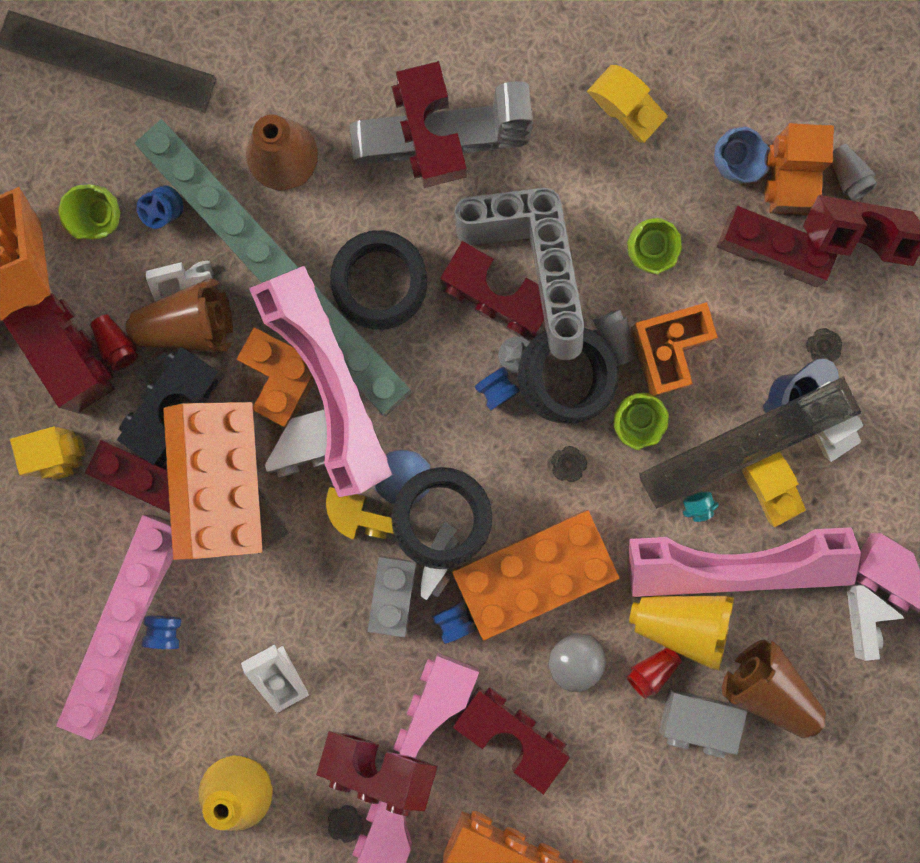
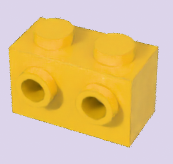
(48, 453)

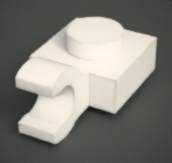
(173, 278)

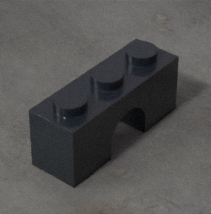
(182, 376)

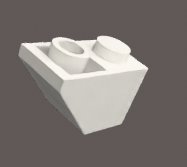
(300, 443)

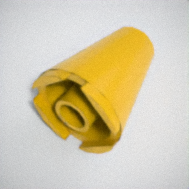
(686, 625)
(235, 793)

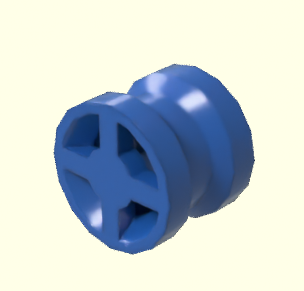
(152, 206)
(497, 388)
(454, 622)
(161, 632)

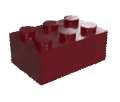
(60, 354)

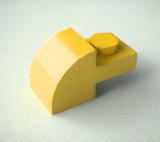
(627, 99)
(775, 488)
(348, 515)

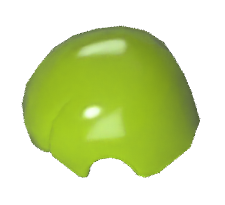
(89, 212)
(654, 245)
(640, 420)

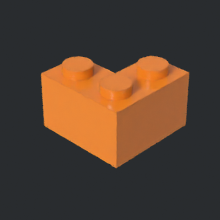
(797, 167)
(662, 343)
(287, 376)

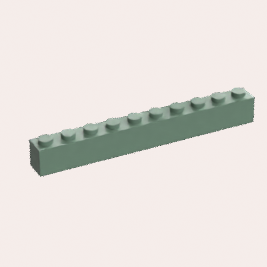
(264, 256)

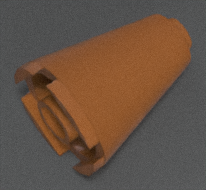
(281, 153)
(187, 319)
(774, 690)

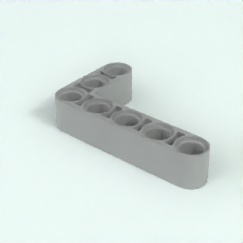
(478, 128)
(540, 217)

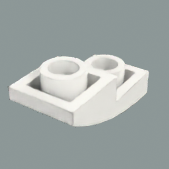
(434, 579)

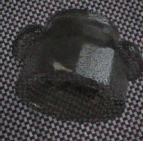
(833, 342)
(578, 461)
(349, 814)

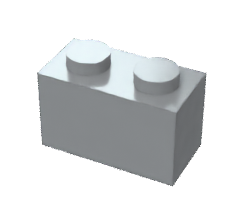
(392, 596)
(702, 722)

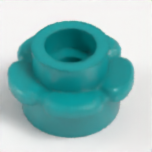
(700, 506)

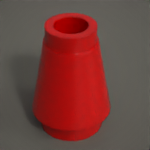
(113, 343)
(653, 673)

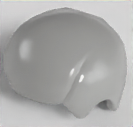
(577, 662)

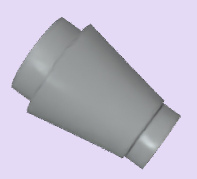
(852, 173)
(616, 332)

